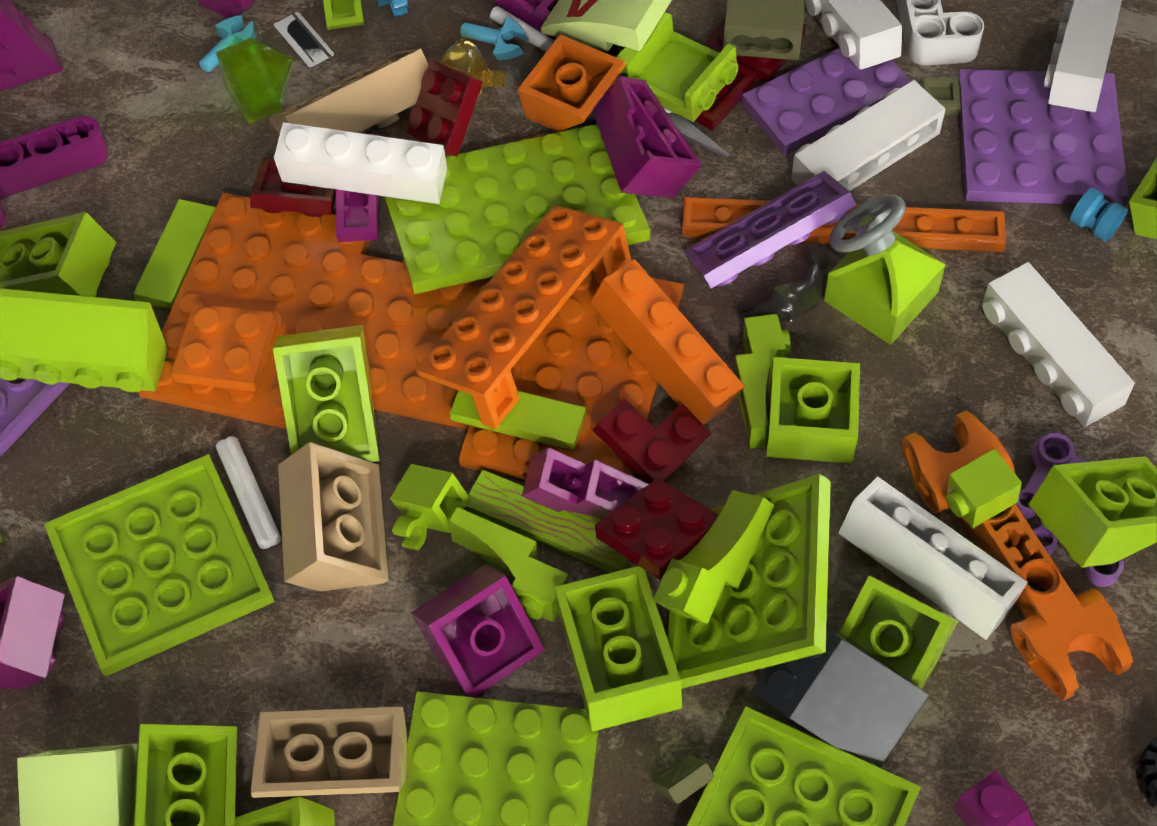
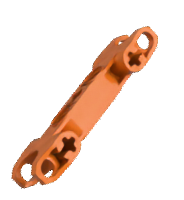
(1053, 619)

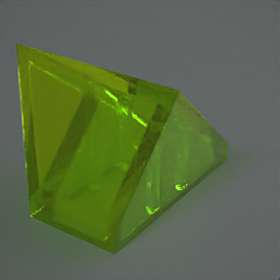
(255, 77)

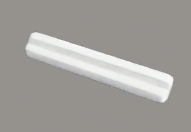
(248, 492)

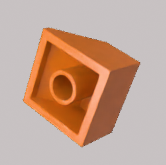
(567, 83)

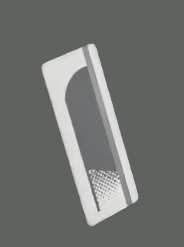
(304, 39)

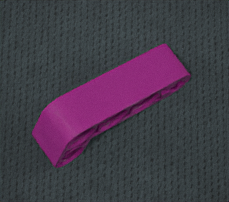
(49, 155)

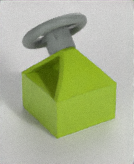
(883, 275)

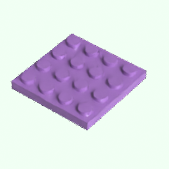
(1036, 150)

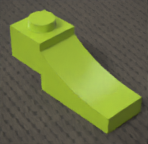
(761, 342)
(514, 557)
(718, 560)

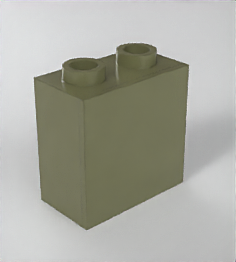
(765, 28)

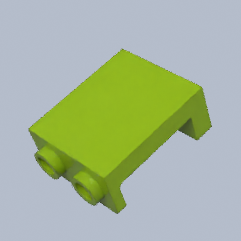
(680, 70)

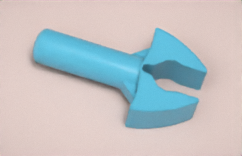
(230, 34)
(497, 37)

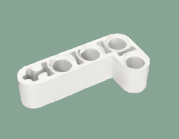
(939, 36)

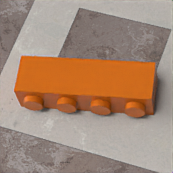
(666, 342)

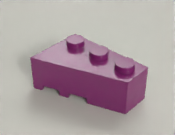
(23, 49)
(643, 141)

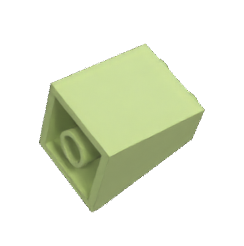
(78, 786)

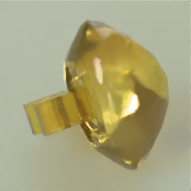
(467, 58)

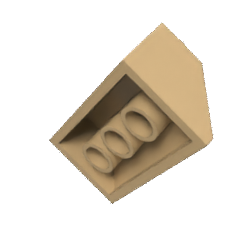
(362, 98)

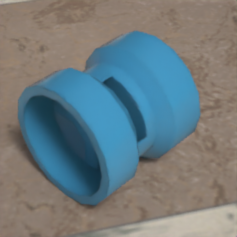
(1098, 214)

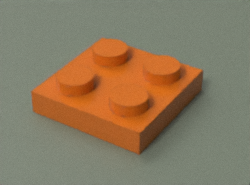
(224, 347)

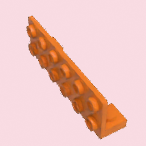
(519, 304)

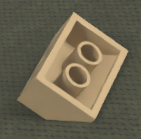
(331, 520)
(330, 752)

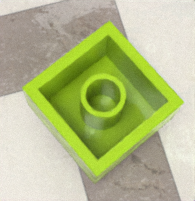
(813, 410)

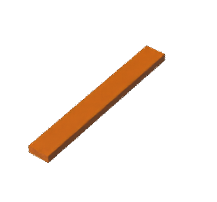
(921, 226)

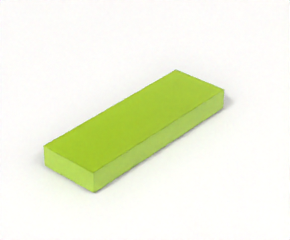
(173, 254)
(531, 419)

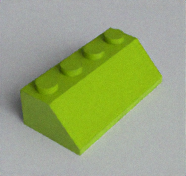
(80, 340)
(185, 775)

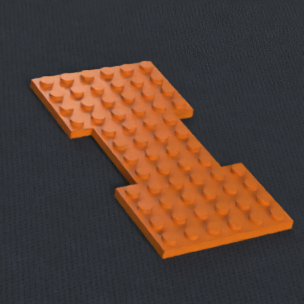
(316, 284)

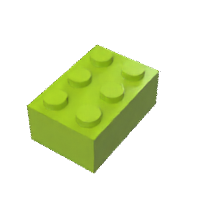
(618, 648)

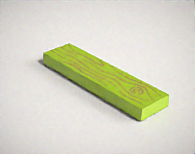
(564, 531)

